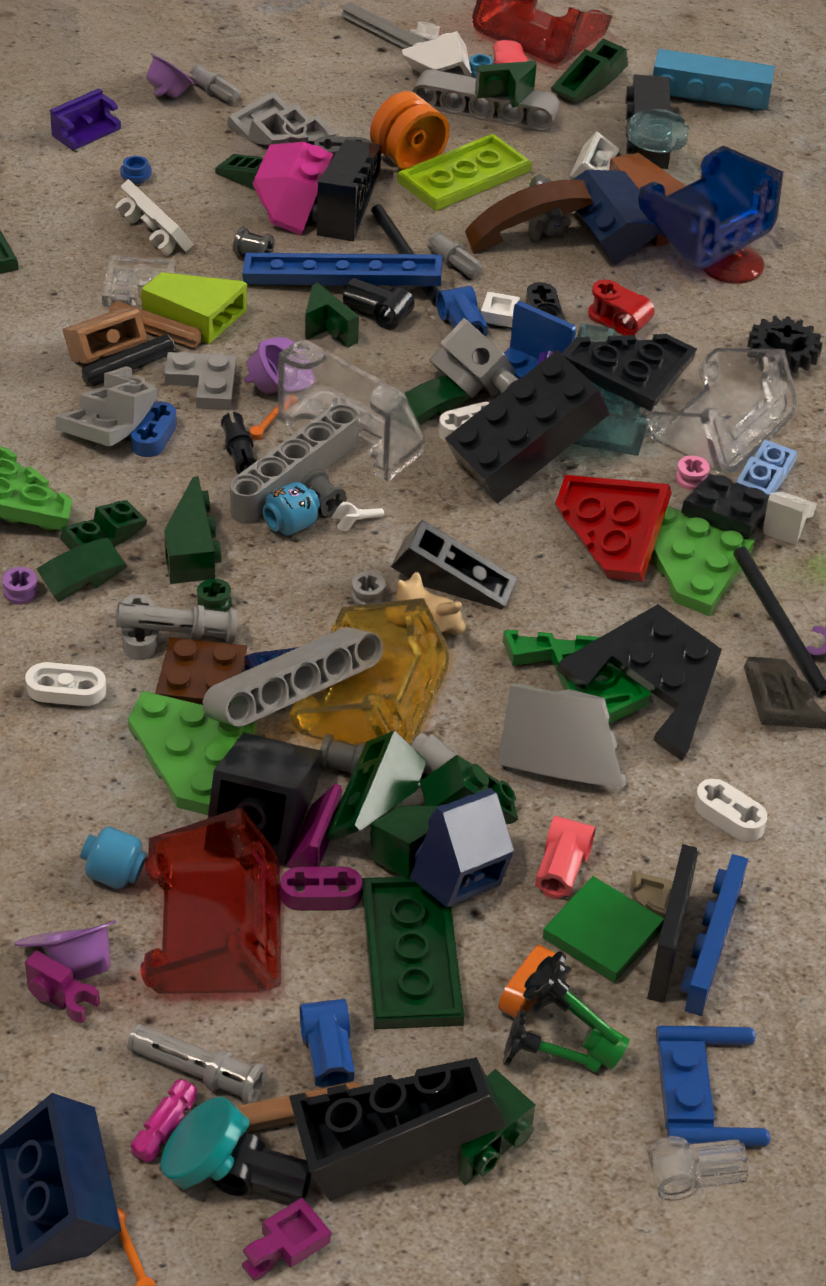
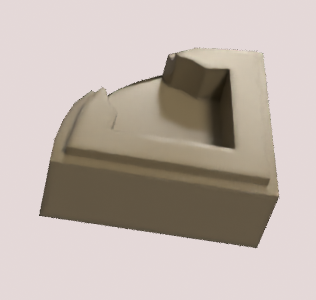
(651, 892)

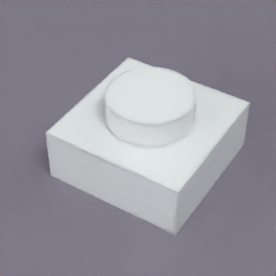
(499, 309)

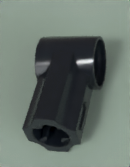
(385, 306)
(265, 1172)

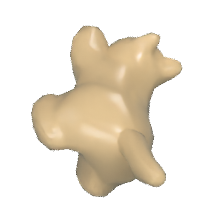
(445, 611)

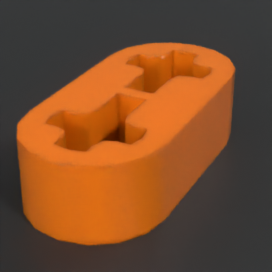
(512, 996)

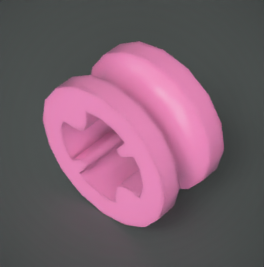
(691, 471)

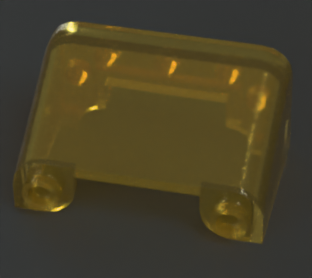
(391, 693)

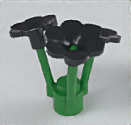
(549, 983)

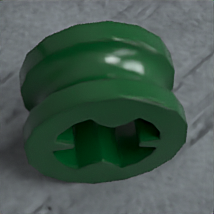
(216, 587)

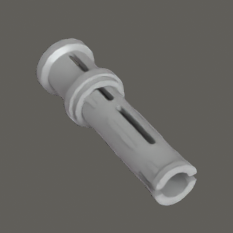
(195, 622)
(219, 1064)

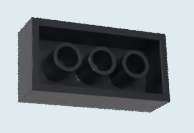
(527, 426)

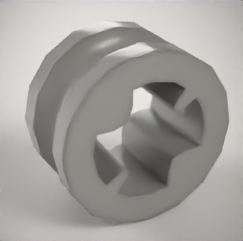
(365, 581)

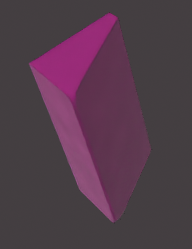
(312, 838)

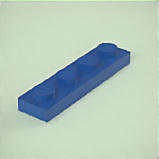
(709, 946)

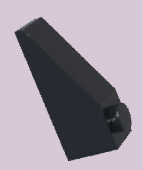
(452, 567)

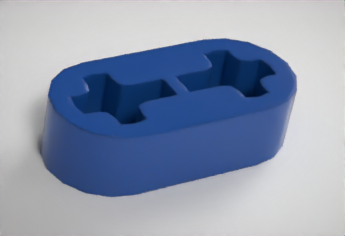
(159, 431)

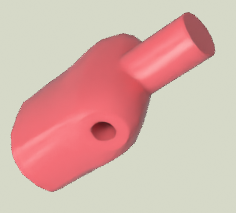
(508, 52)

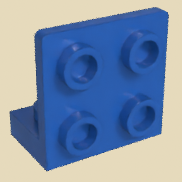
(534, 333)

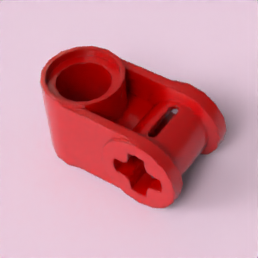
(621, 309)

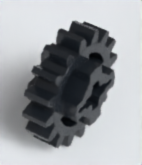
(799, 342)

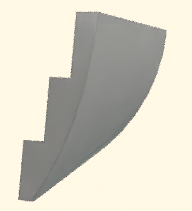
(275, 122)
(110, 411)
(560, 736)

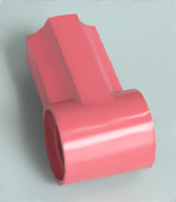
(565, 850)

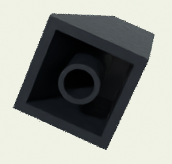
(271, 784)

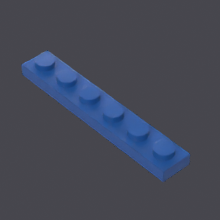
(340, 268)

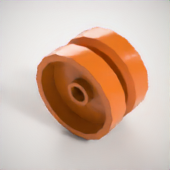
(409, 129)

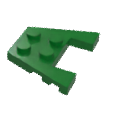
(620, 691)

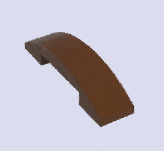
(525, 205)

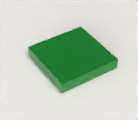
(603, 928)

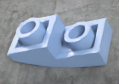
(768, 467)

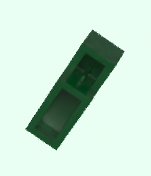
(592, 71)

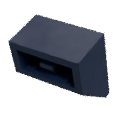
(464, 849)

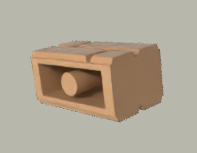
(105, 335)

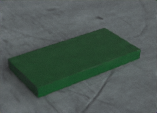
(410, 956)

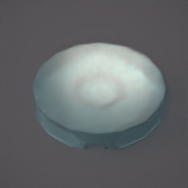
(658, 131)

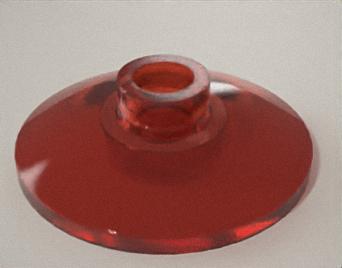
(737, 268)

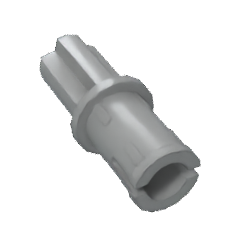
(214, 84)
(454, 255)

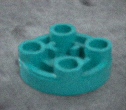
(203, 1143)

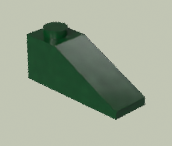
(382, 779)

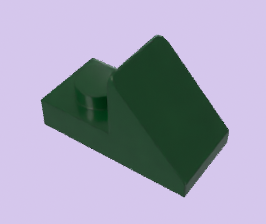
(506, 79)
(331, 315)

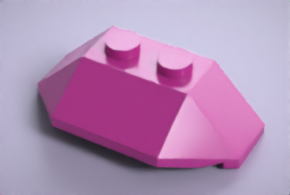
(290, 182)

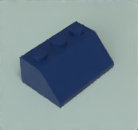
(615, 213)
(55, 1185)

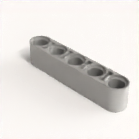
(497, 109)
(310, 448)
(314, 668)

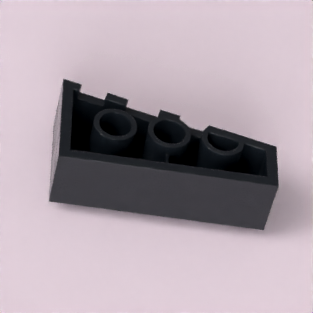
(346, 189)
(393, 1124)

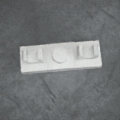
(154, 218)

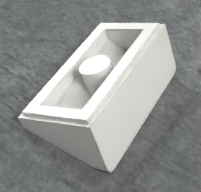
(595, 155)

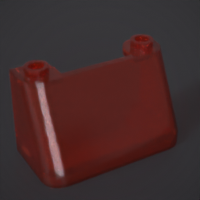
(539, 33)
(217, 908)

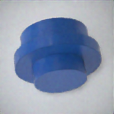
(136, 169)

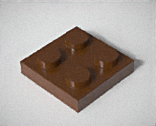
(196, 666)

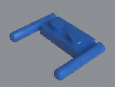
(687, 1083)

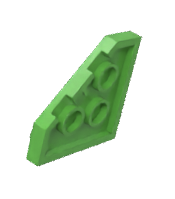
(27, 496)
(697, 559)
(183, 746)

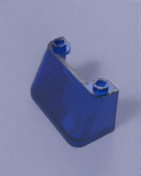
(719, 212)

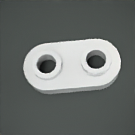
(65, 684)

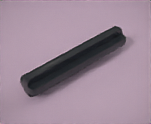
(132, 357)

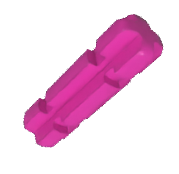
(163, 1120)

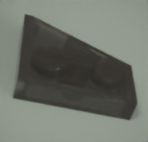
(782, 695)

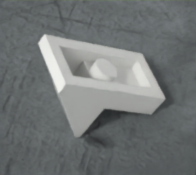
(787, 516)

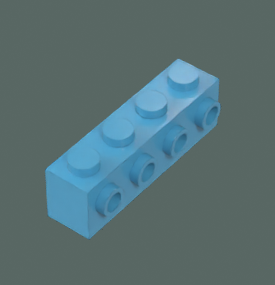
(716, 79)

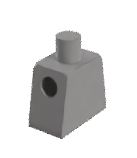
(480, 357)

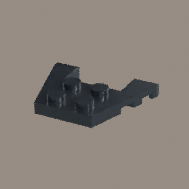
(661, 657)

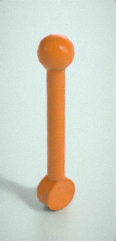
(257, 432)
(131, 1253)

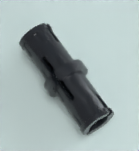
(238, 441)

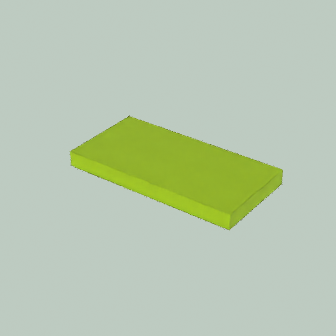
(464, 172)

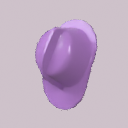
(167, 78)
(264, 364)
(79, 949)

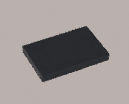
(673, 923)

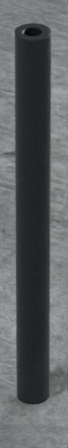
(399, 242)
(781, 621)

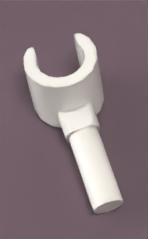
(349, 514)

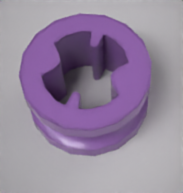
(20, 594)

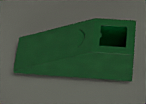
(188, 538)

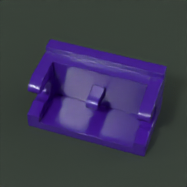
(84, 119)

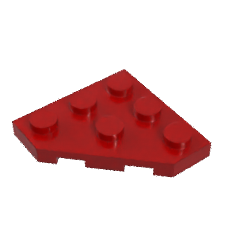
(615, 521)

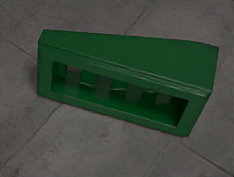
(240, 168)

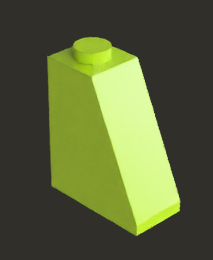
(196, 301)

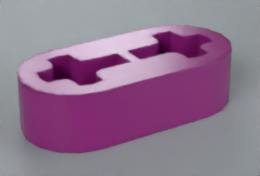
(321, 888)

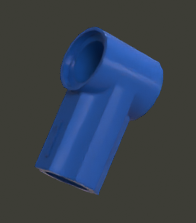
(459, 304)
(327, 1033)

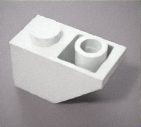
(442, 54)

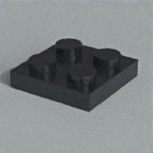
(727, 505)

